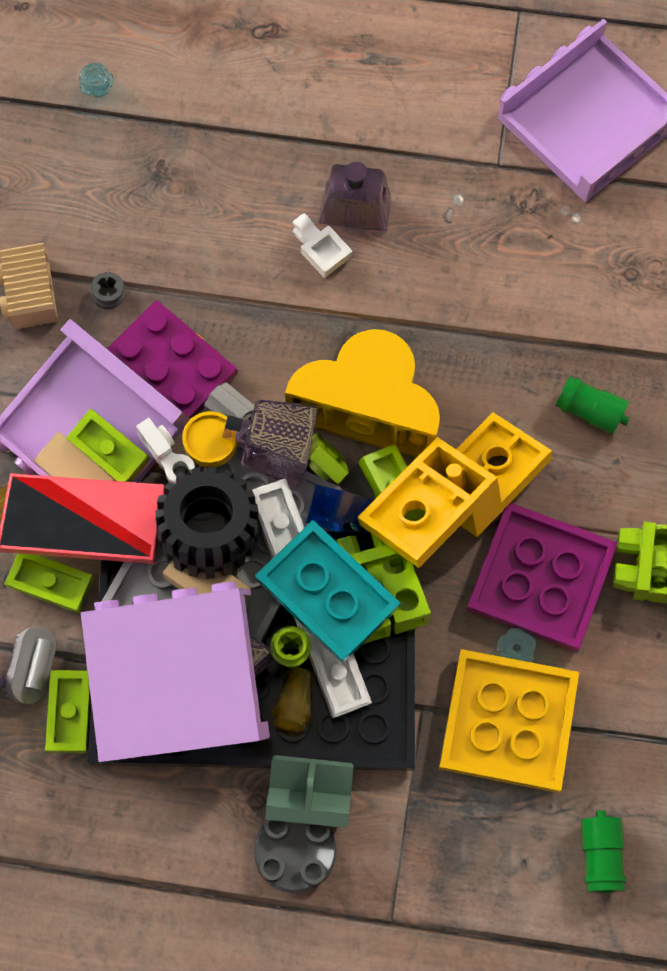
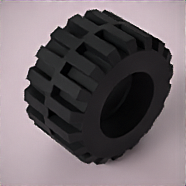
(201, 494)

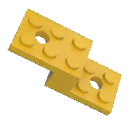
(455, 489)

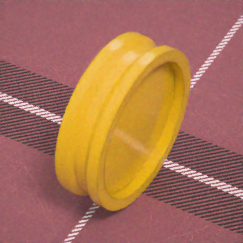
(204, 440)

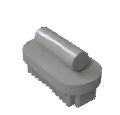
(30, 665)

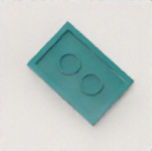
(327, 591)

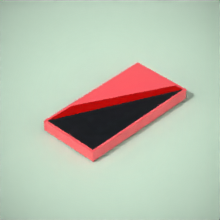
(80, 518)

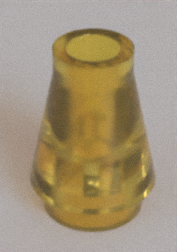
(293, 704)

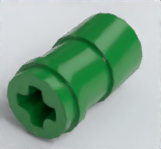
(593, 405)
(603, 853)

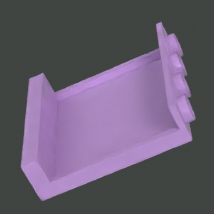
(587, 112)
(69, 383)
(172, 673)

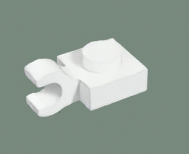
(321, 248)
(159, 444)

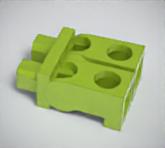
(649, 575)
(397, 577)

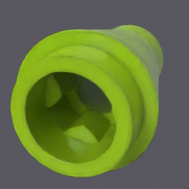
(290, 638)

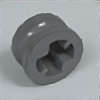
(107, 279)

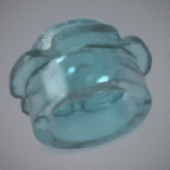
(95, 72)
(517, 636)

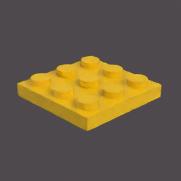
(509, 721)

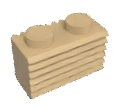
(27, 286)

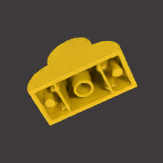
(369, 394)

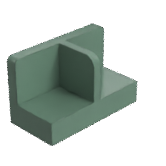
(309, 791)

